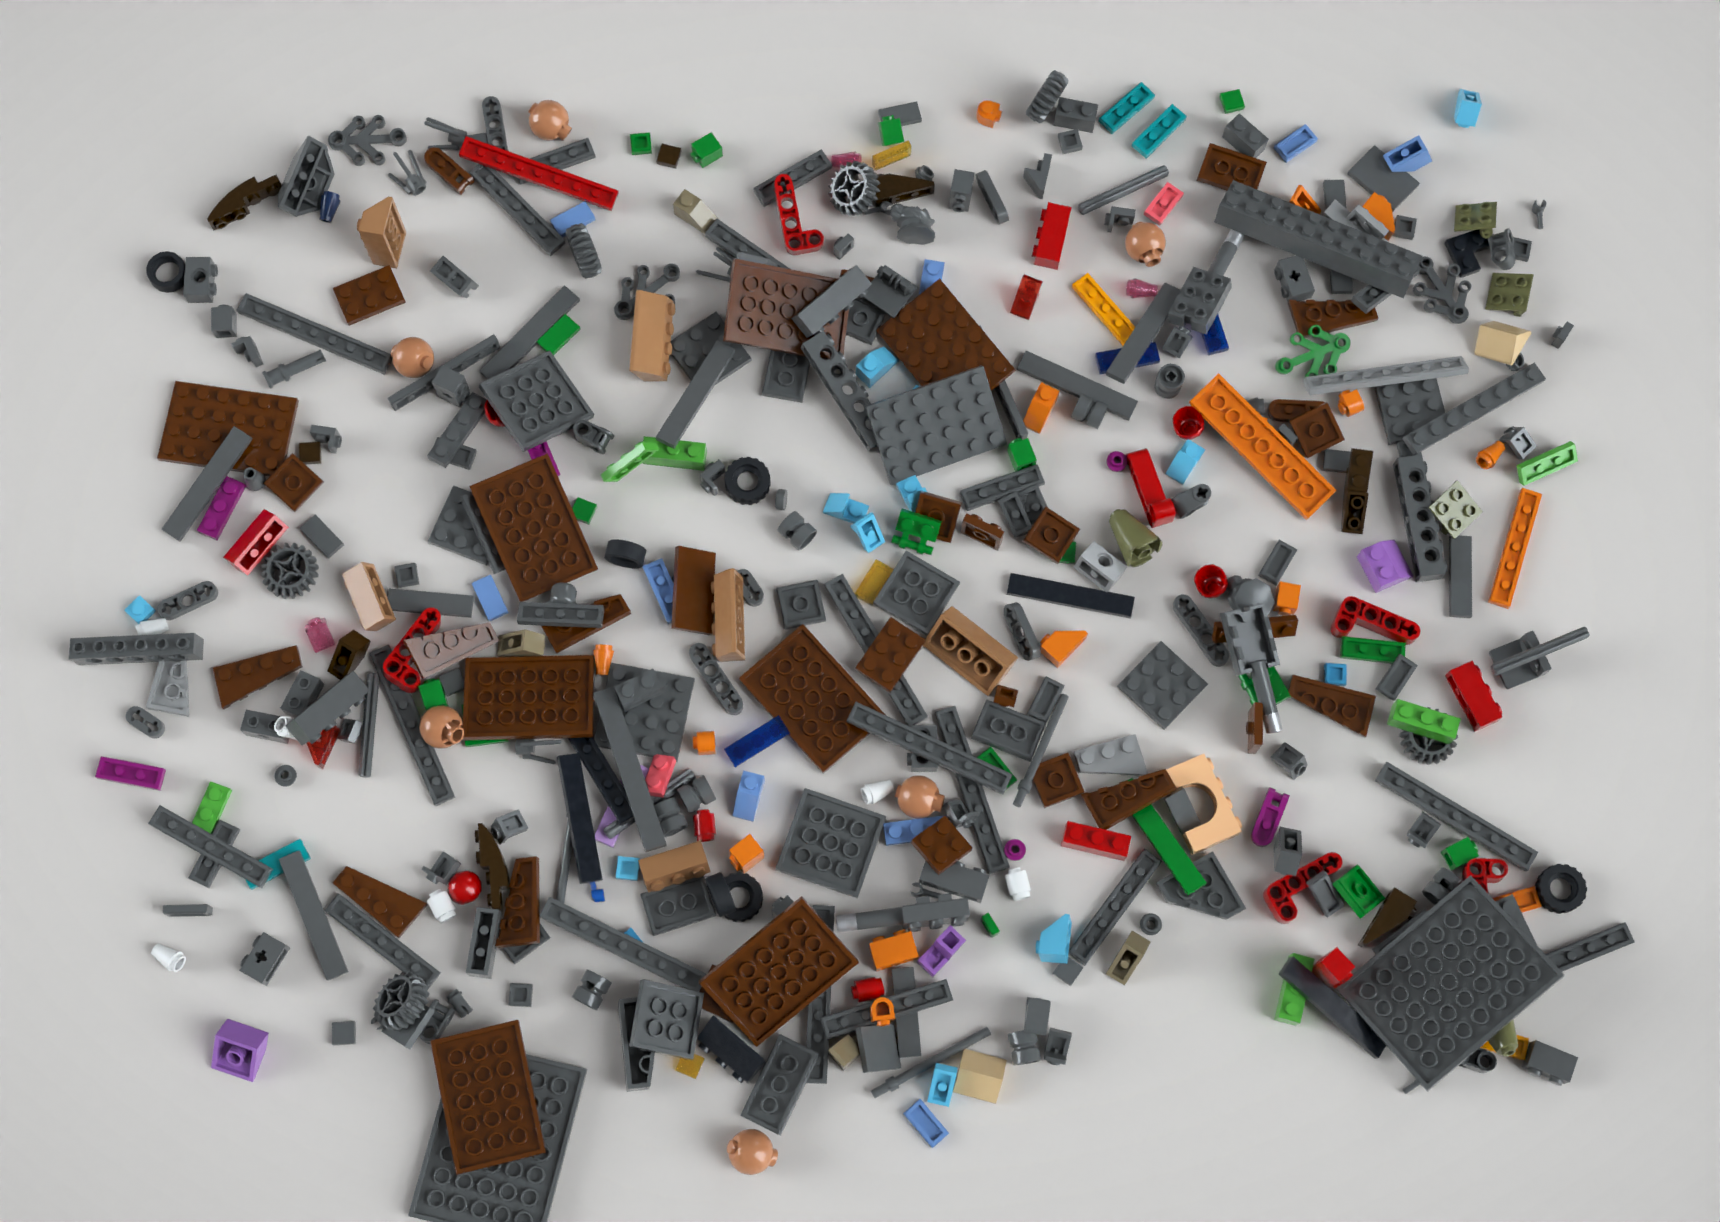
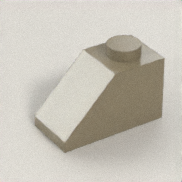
(694, 211)
(521, 644)
(1128, 957)
(845, 1051)

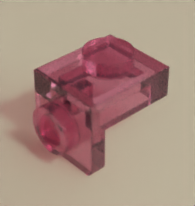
(319, 634)

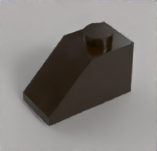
(348, 654)

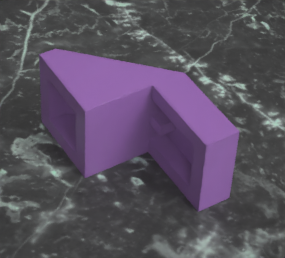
(941, 951)

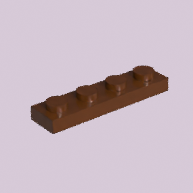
(1280, 625)

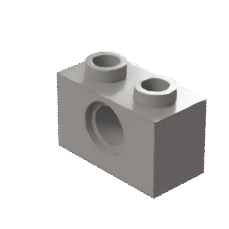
(1100, 566)

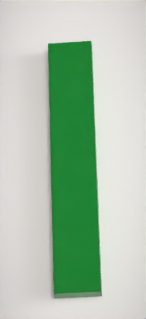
(1169, 849)

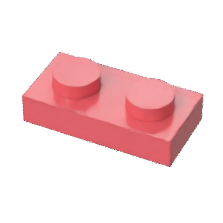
(1163, 203)
(659, 774)

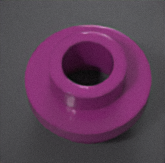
(1114, 466)
(1015, 856)

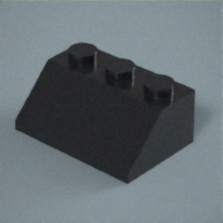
(730, 1050)

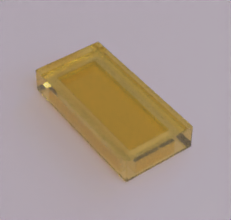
(891, 155)
(873, 582)

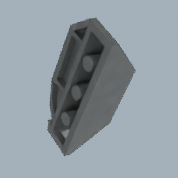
(306, 179)

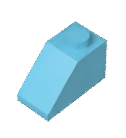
(1467, 108)
(875, 366)
(1055, 941)

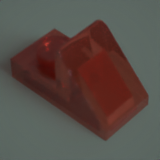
(1026, 297)
(321, 750)

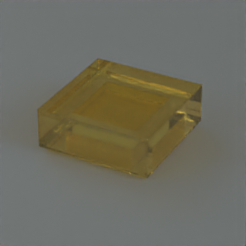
(690, 1067)

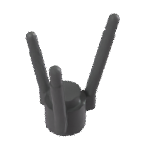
(455, 136)
(414, 183)
(726, 259)
(527, 746)

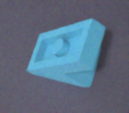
(1185, 461)
(910, 491)
(844, 508)
(868, 532)
(942, 1084)

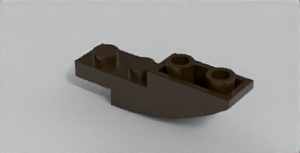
(236, 202)
(1355, 491)
(492, 859)

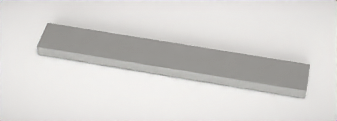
(1385, 375)

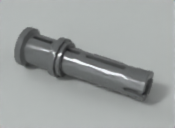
(284, 372)

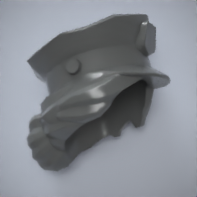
(913, 224)
(1248, 592)

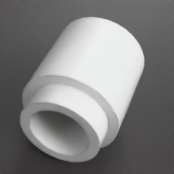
(1018, 884)
(441, 905)

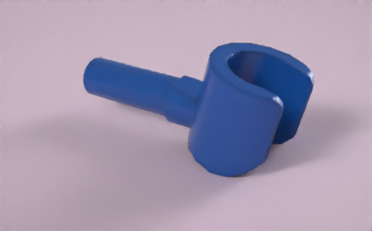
(597, 894)

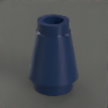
(328, 206)

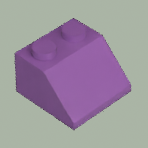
(1384, 565)
(239, 1049)

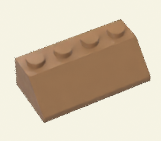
(382, 233)
(652, 336)
(729, 616)
(970, 650)

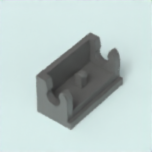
(453, 277)

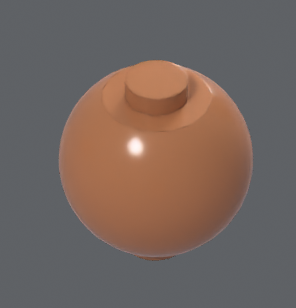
(549, 120)
(1145, 243)
(412, 357)
(441, 727)
(919, 797)
(751, 1152)

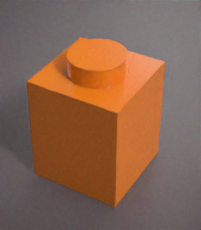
(1286, 598)

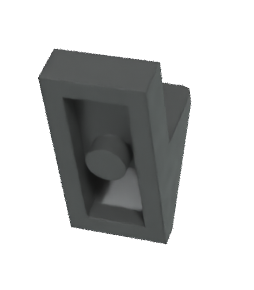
(1037, 178)
(1036, 1016)

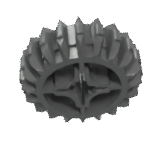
(1047, 96)
(859, 192)
(583, 250)
(296, 555)
(1421, 752)
(401, 1001)

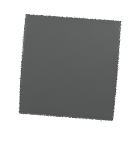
(1022, 509)

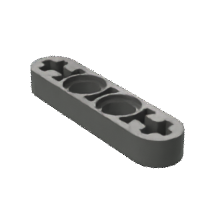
(494, 133)
(1197, 632)
(715, 679)

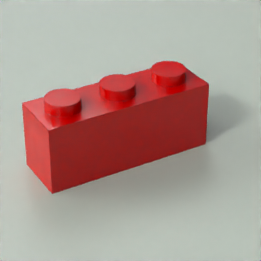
(1051, 235)
(255, 542)
(1474, 695)
(1096, 841)
(1333, 968)

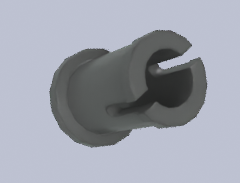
(459, 1003)

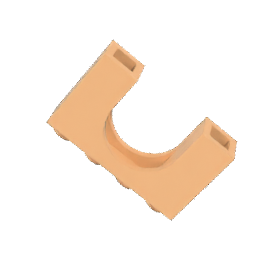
(1223, 824)

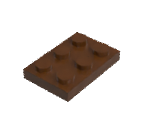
(1225, 165)
(369, 295)
(890, 654)

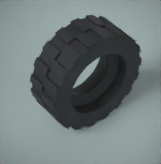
(747, 496)
(1577, 884)
(756, 896)

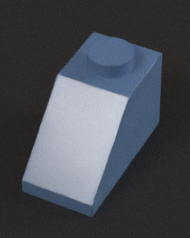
(1408, 156)
(748, 796)

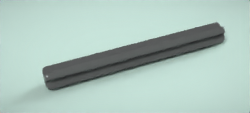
(1123, 190)
(1540, 651)
(369, 722)
(684, 778)

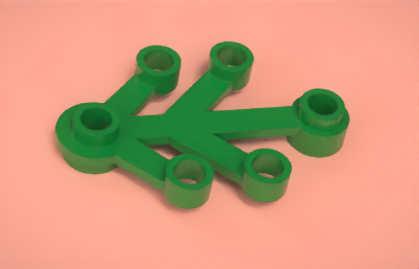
(1317, 351)

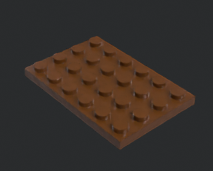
(764, 302)
(941, 339)
(205, 415)
(533, 527)
(810, 696)
(528, 697)
(778, 971)
(487, 1097)

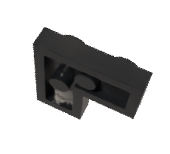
(1462, 251)

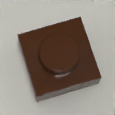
(1005, 696)

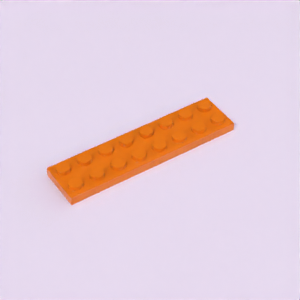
(1262, 447)

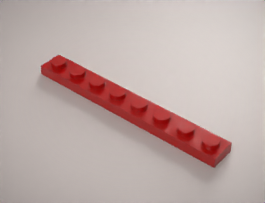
(538, 173)

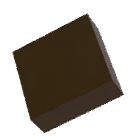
(669, 156)
(310, 452)

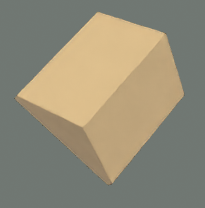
(1500, 342)
(980, 1076)

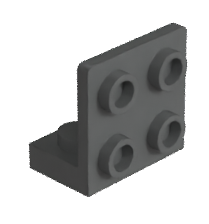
(1526, 671)

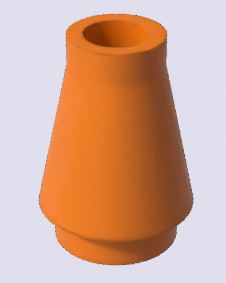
(1488, 457)
(603, 656)

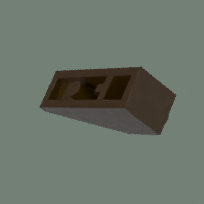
(901, 188)
(1392, 912)

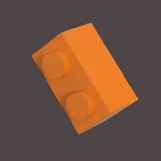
(746, 854)
(893, 950)

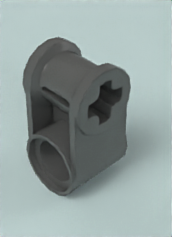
(1501, 245)
(595, 438)
(1189, 502)
(438, 1021)
(1473, 1061)

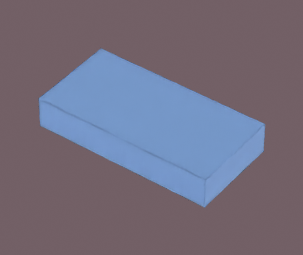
(1295, 143)
(575, 215)
(490, 598)
(926, 1123)

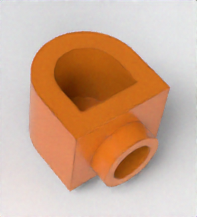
(988, 113)
(1350, 403)
(705, 742)
(882, 1011)

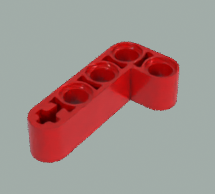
(792, 215)
(1156, 506)
(1377, 625)
(404, 662)
(1485, 871)
(1286, 892)

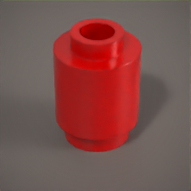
(704, 825)
(867, 989)

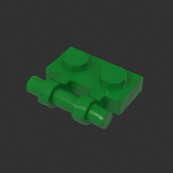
(919, 526)
(1279, 688)

